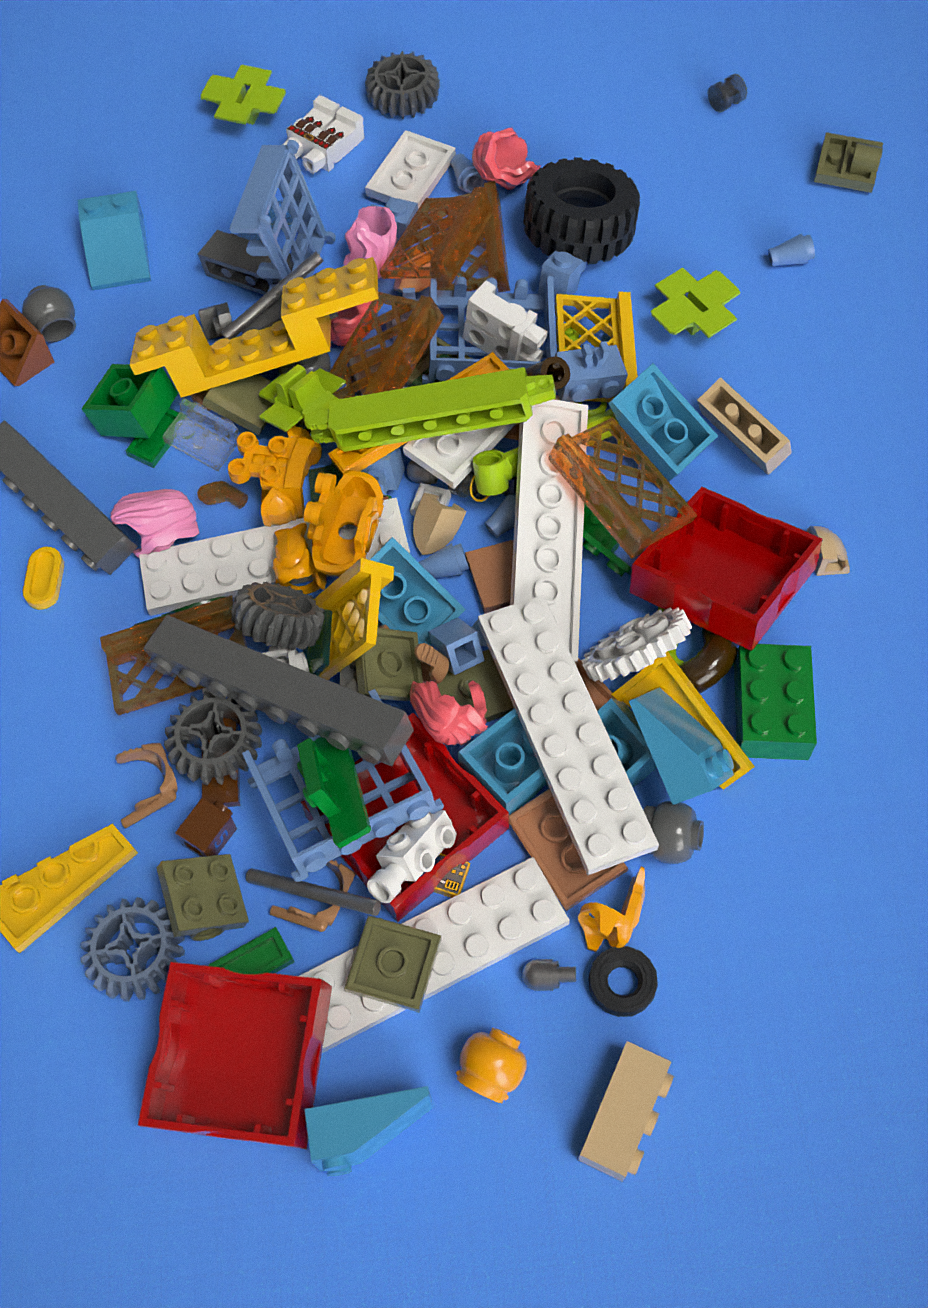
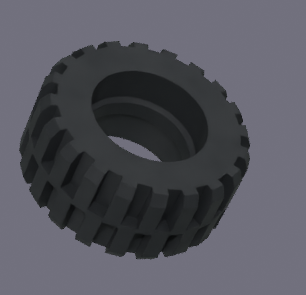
(581, 209)

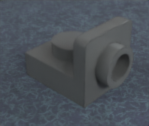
(215, 320)

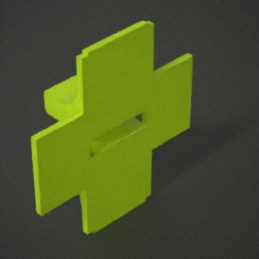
(236, 103)
(701, 309)
(300, 390)

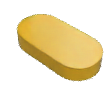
(43, 578)

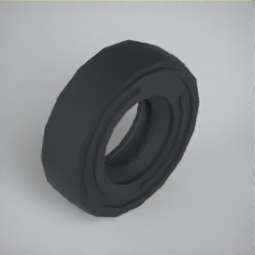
(627, 1004)

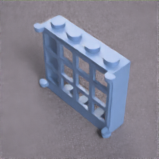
(276, 169)
(445, 368)
(381, 824)

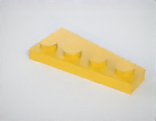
(672, 680)

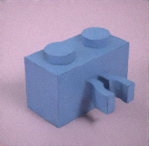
(594, 373)

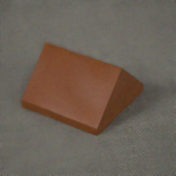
(21, 346)

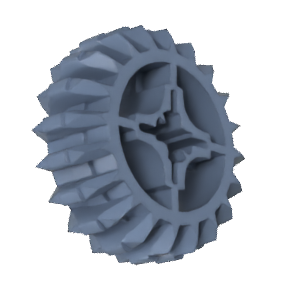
(102, 952)

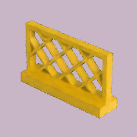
(619, 330)
(355, 611)

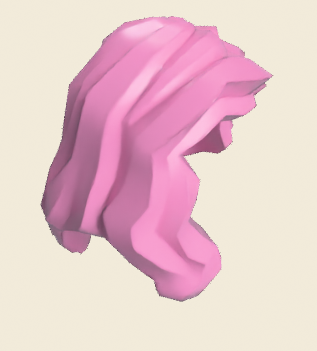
(372, 235)
(157, 517)

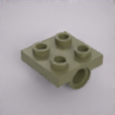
(849, 162)
(202, 896)

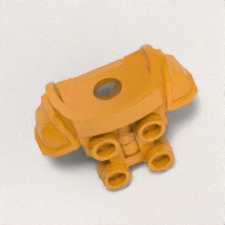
(280, 470)
(353, 501)

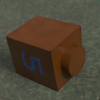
(207, 828)

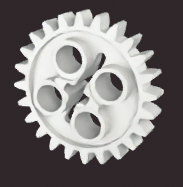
(636, 644)

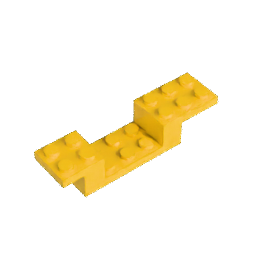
(298, 336)

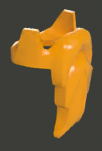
(295, 560)
(610, 923)

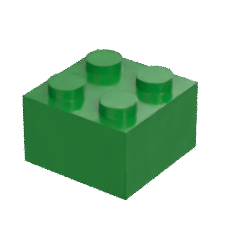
(129, 402)

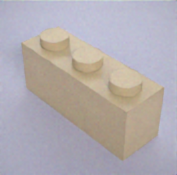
(744, 426)
(627, 1112)

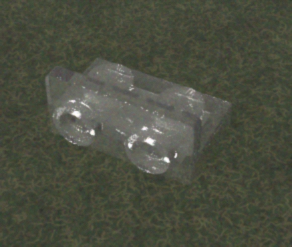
(202, 434)

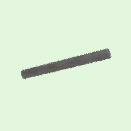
(270, 297)
(314, 892)

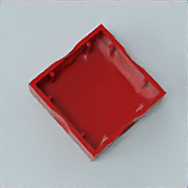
(727, 568)
(469, 805)
(236, 1055)

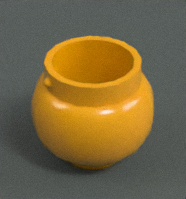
(492, 1064)

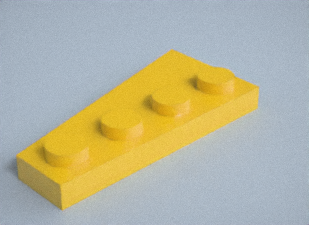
(58, 884)

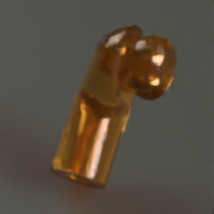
(221, 492)

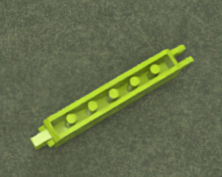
(430, 409)

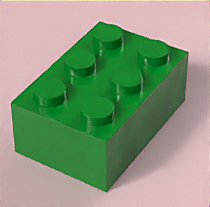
(775, 702)

